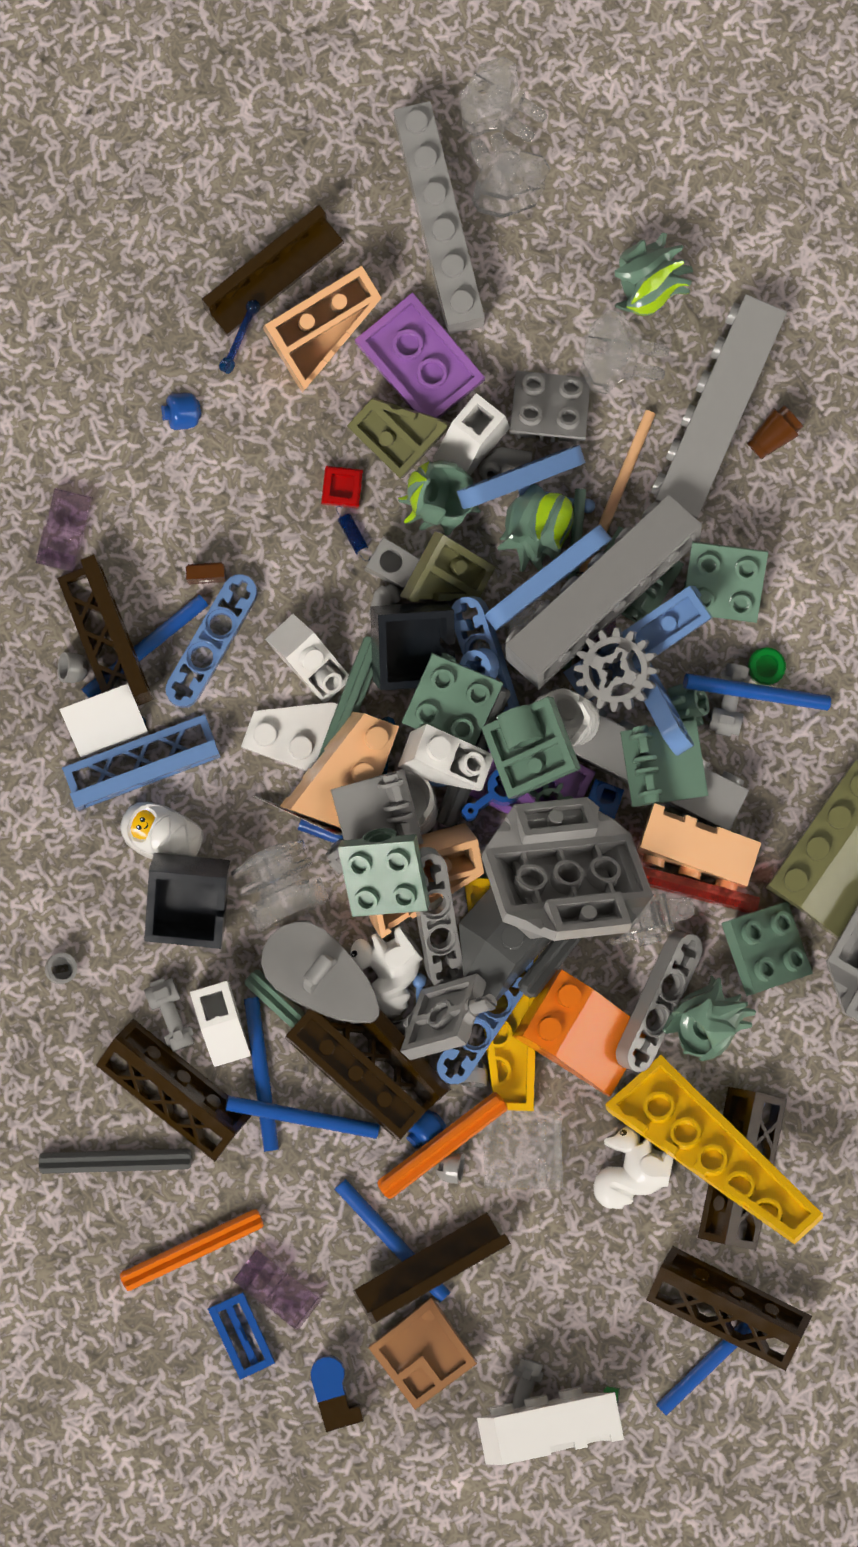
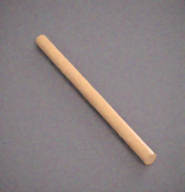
(624, 475)

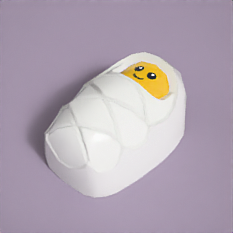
(159, 829)

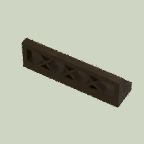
(273, 270)
(113, 626)
(388, 1042)
(355, 1074)
(177, 1084)
(720, 1214)
(430, 1268)
(732, 1302)

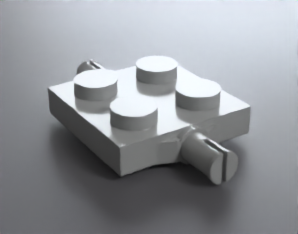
(444, 1016)

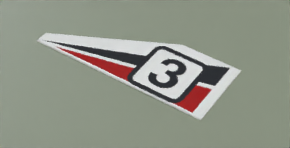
(337, 831)

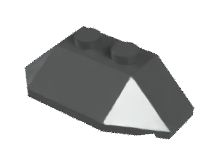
(494, 947)

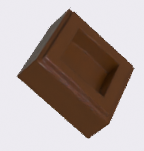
(205, 573)

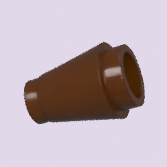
(775, 431)

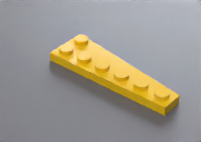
(509, 1060)
(695, 1134)

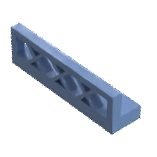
(660, 627)
(142, 775)

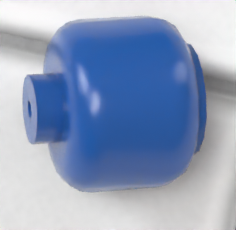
(181, 411)
(426, 1129)

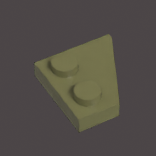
(397, 433)
(447, 572)

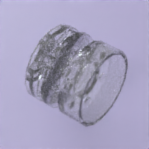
(280, 885)

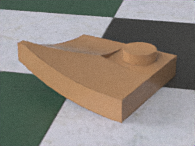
(423, 1353)

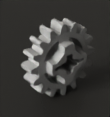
(631, 676)

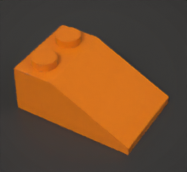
(576, 1031)

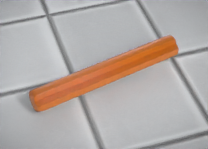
(442, 1145)
(191, 1249)

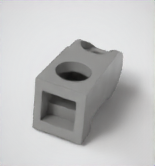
(392, 564)

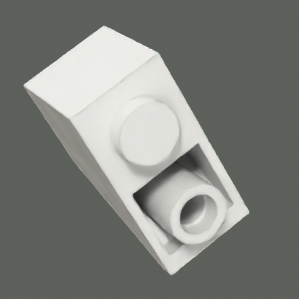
(472, 434)
(308, 658)
(445, 759)
(220, 1023)

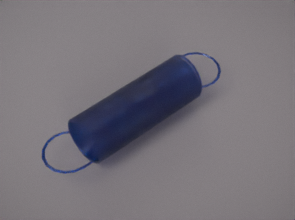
(352, 532)

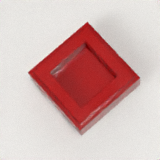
(342, 487)

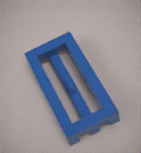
(255, 1365)

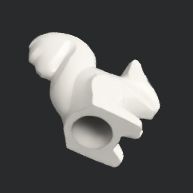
(395, 966)
(642, 1172)

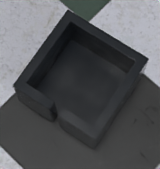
(406, 638)
(187, 900)

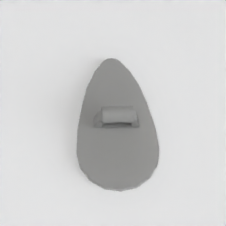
(318, 973)

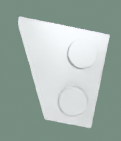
(290, 733)

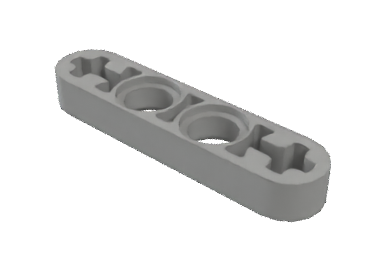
(439, 918)
(654, 998)

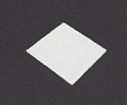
(104, 721)

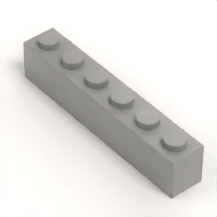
(439, 218)
(721, 404)
(602, 591)
(607, 755)

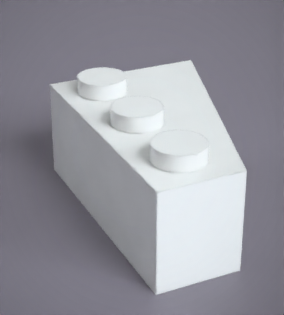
(548, 1425)

